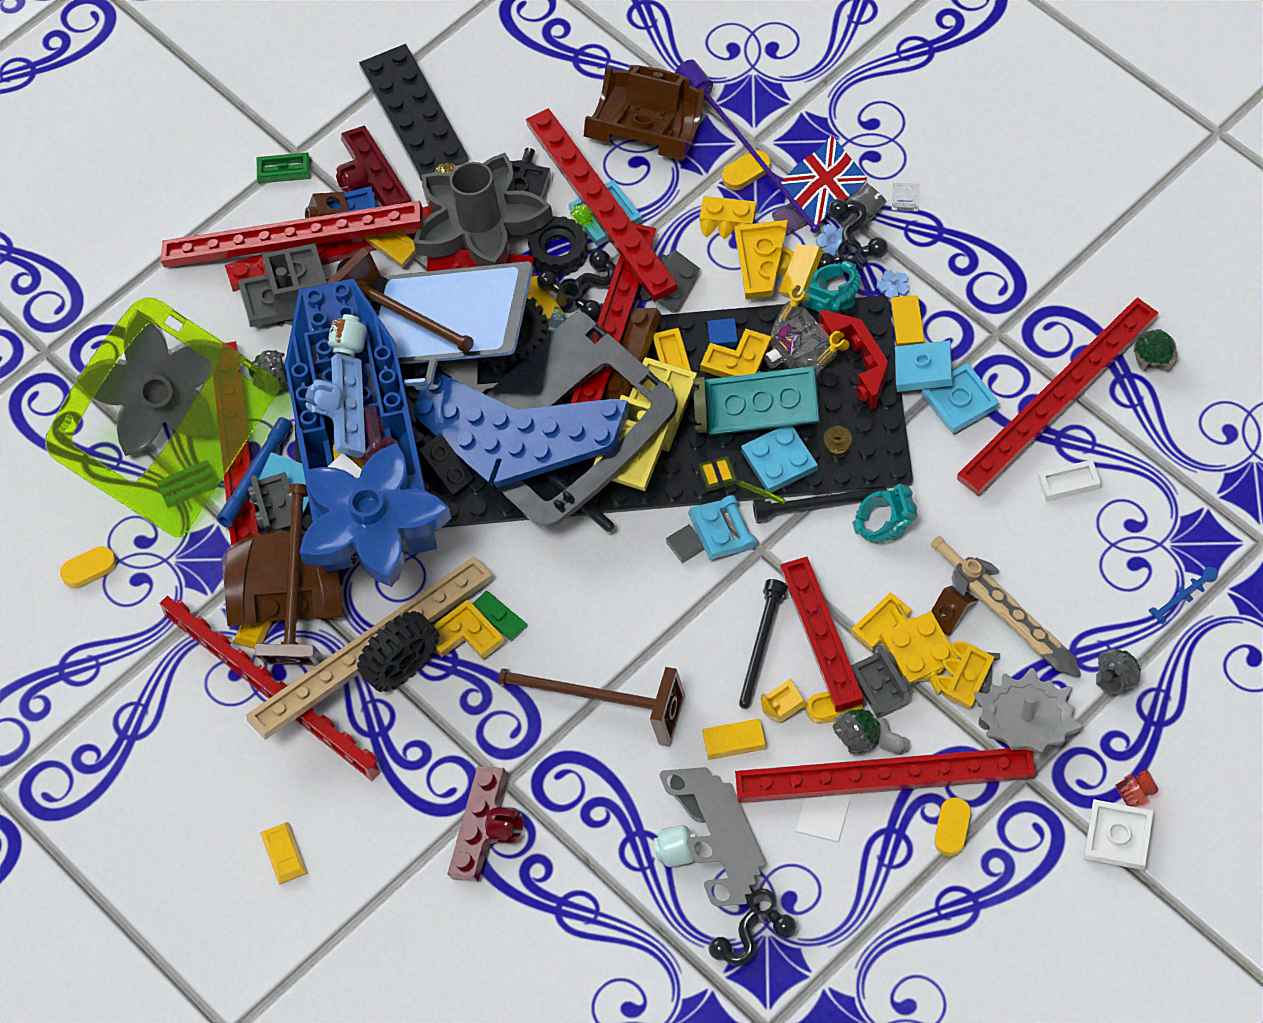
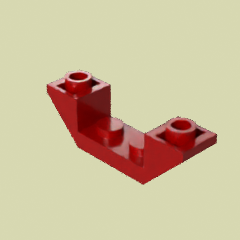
(873, 380)

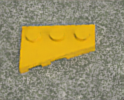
(759, 256)

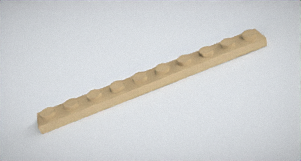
(342, 665)

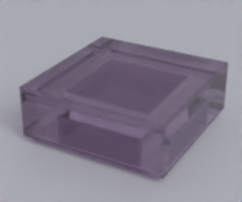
(789, 213)

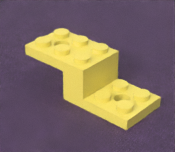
(680, 381)

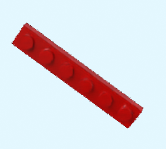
(821, 634)

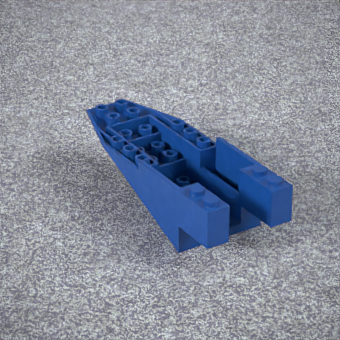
(382, 383)

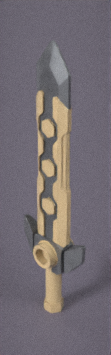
(975, 575)

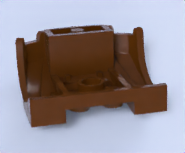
(647, 107)
(257, 582)

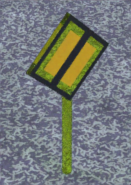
(720, 473)

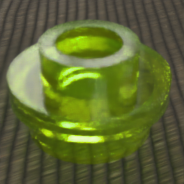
(582, 215)

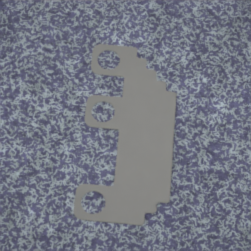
(729, 830)

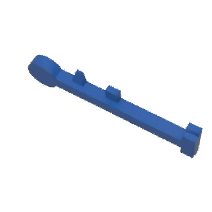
(1209, 575)

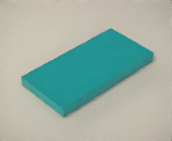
(762, 401)

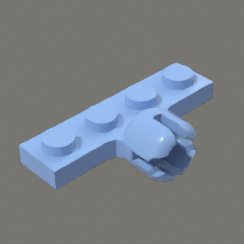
(342, 403)

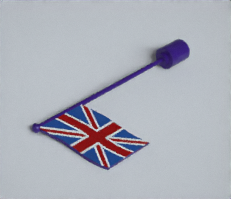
(814, 181)

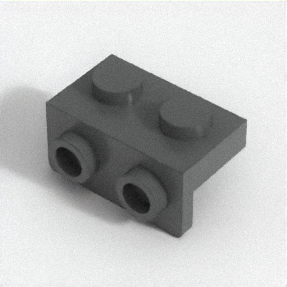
(683, 273)
(272, 501)
(881, 682)

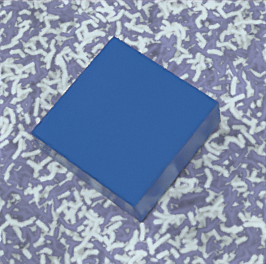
(723, 332)

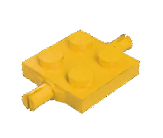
(917, 646)

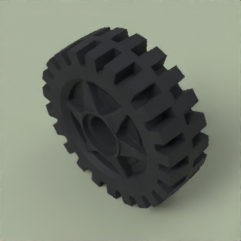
(531, 334)
(398, 651)

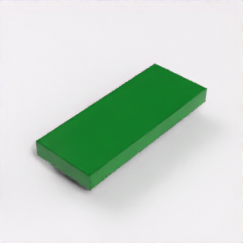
(500, 616)

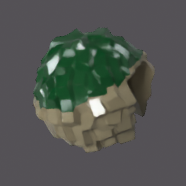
(1154, 349)

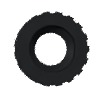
(559, 264)

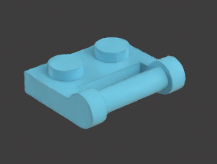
(714, 531)

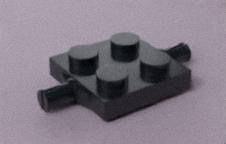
(530, 176)

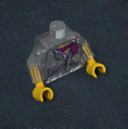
(800, 339)

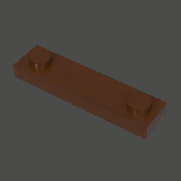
(636, 341)

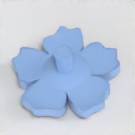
(830, 239)
(892, 285)

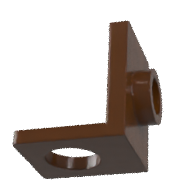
(319, 207)
(950, 608)

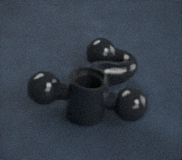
(876, 247)
(548, 281)
(783, 926)

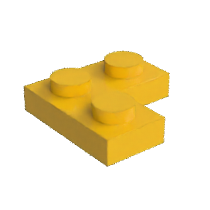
(743, 361)
(467, 625)

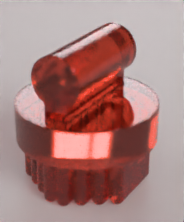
(1136, 789)

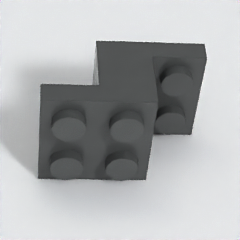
(275, 293)

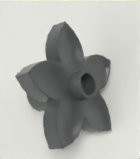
(477, 210)
(152, 387)

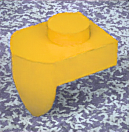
(782, 701)

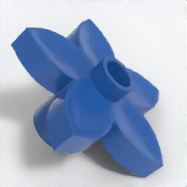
(369, 515)

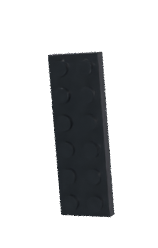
(412, 110)

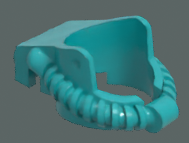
(833, 300)
(902, 513)

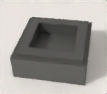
(685, 543)

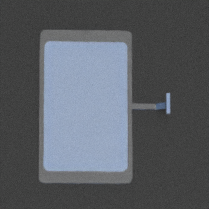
(469, 301)

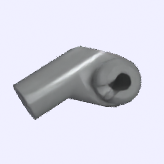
(891, 741)

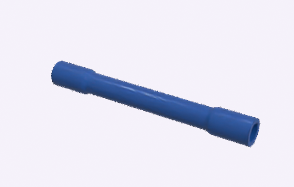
(235, 503)

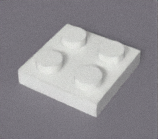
(1118, 834)

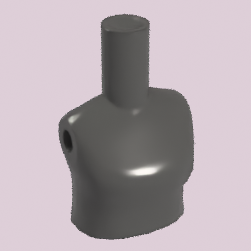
(870, 199)

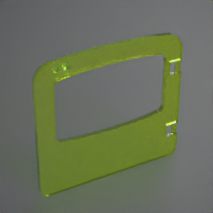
(202, 446)

